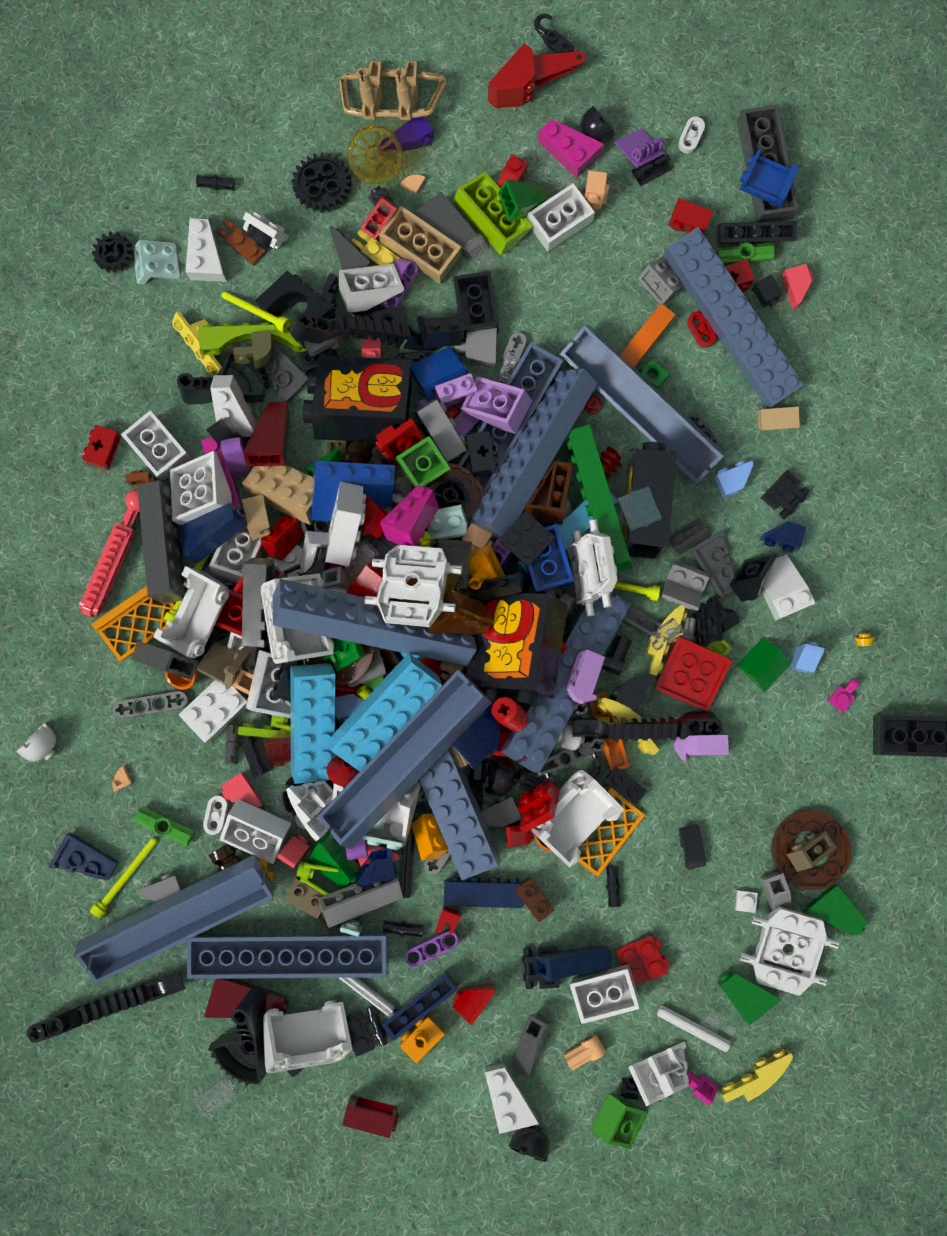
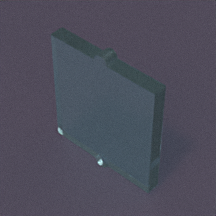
(639, 508)

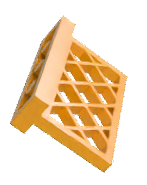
(123, 610)
(616, 847)

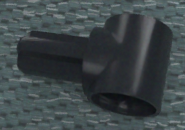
(728, 616)

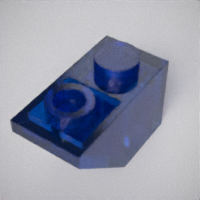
(788, 535)
(377, 868)

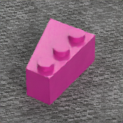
(569, 146)
(410, 517)

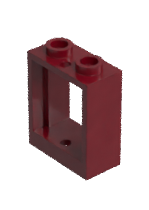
(370, 1116)

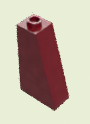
(269, 439)
(229, 993)

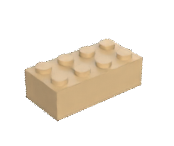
(420, 243)
(282, 490)

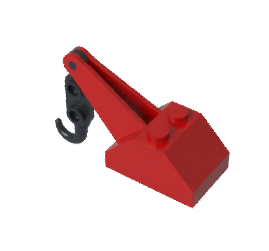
(526, 71)

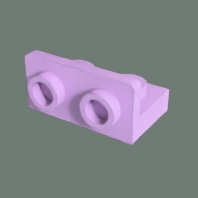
(456, 388)

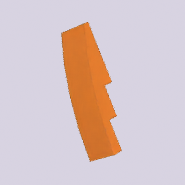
(648, 335)
(613, 750)

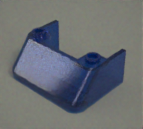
(479, 739)

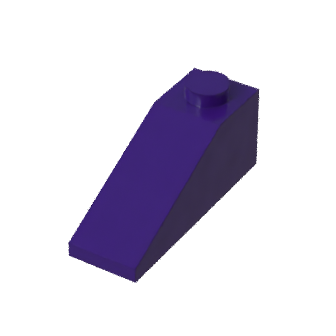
(412, 135)

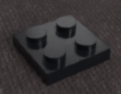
(526, 538)

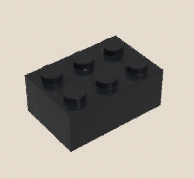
(476, 301)

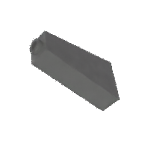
(446, 219)
(164, 660)

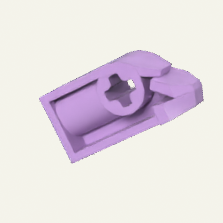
(584, 676)
(701, 745)

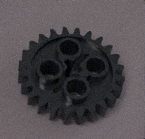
(318, 167)

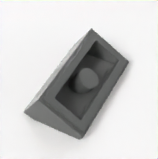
(689, 536)

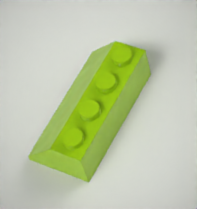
(483, 207)

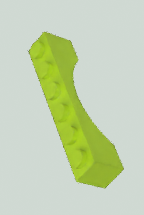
(216, 339)

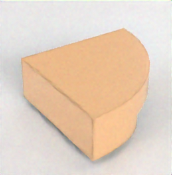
(413, 183)
(121, 779)

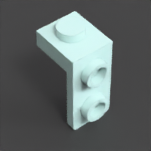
(351, 927)

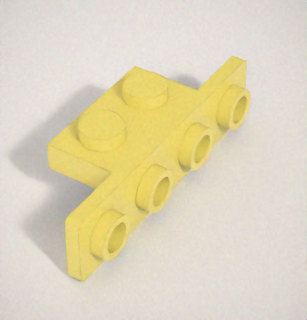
(191, 337)

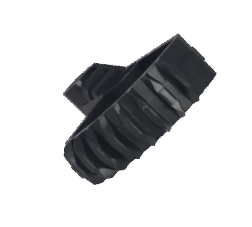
(197, 389)
(245, 1043)

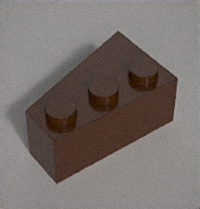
(551, 496)
(469, 618)

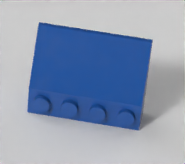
(375, 479)

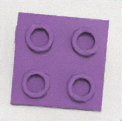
(640, 147)

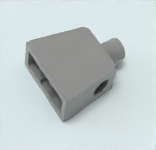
(480, 347)

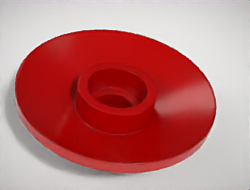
(340, 771)

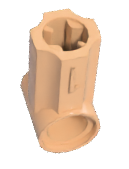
(588, 1050)

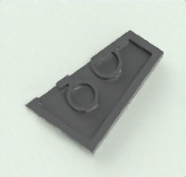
(284, 375)
(714, 559)

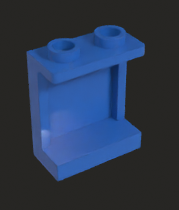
(768, 179)
(437, 370)

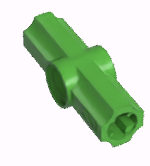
(755, 253)
(153, 820)

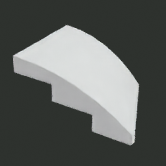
(308, 803)
(661, 1074)

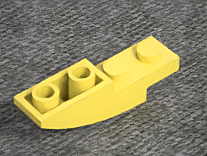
(656, 665)
(616, 709)
(766, 1074)

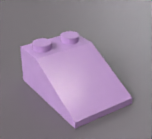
(498, 404)

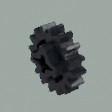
(117, 259)

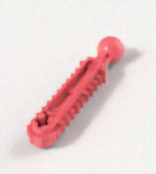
(111, 560)

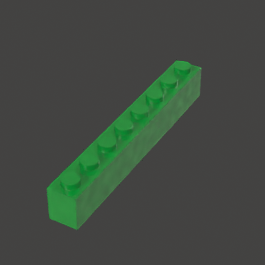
(597, 491)

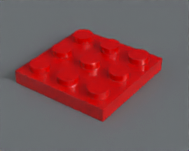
(693, 673)

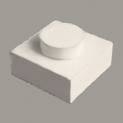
(746, 901)

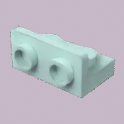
(448, 523)

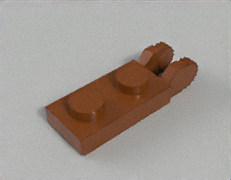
(242, 243)

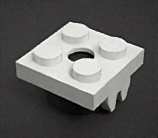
(263, 231)

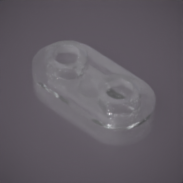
(509, 362)

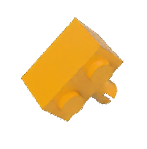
(483, 566)
(429, 837)
(421, 1038)

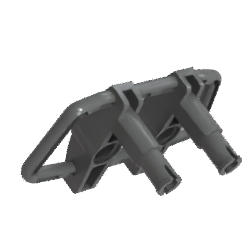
(590, 747)

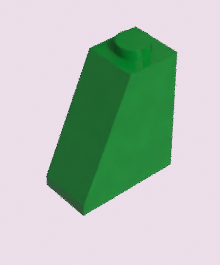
(521, 198)
(332, 854)
(837, 911)
(746, 996)

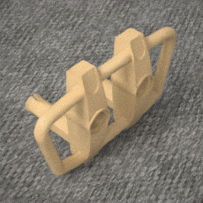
(407, 90)

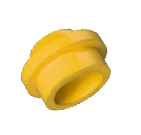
(864, 639)

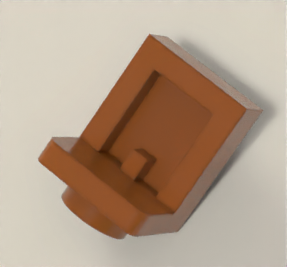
(139, 477)

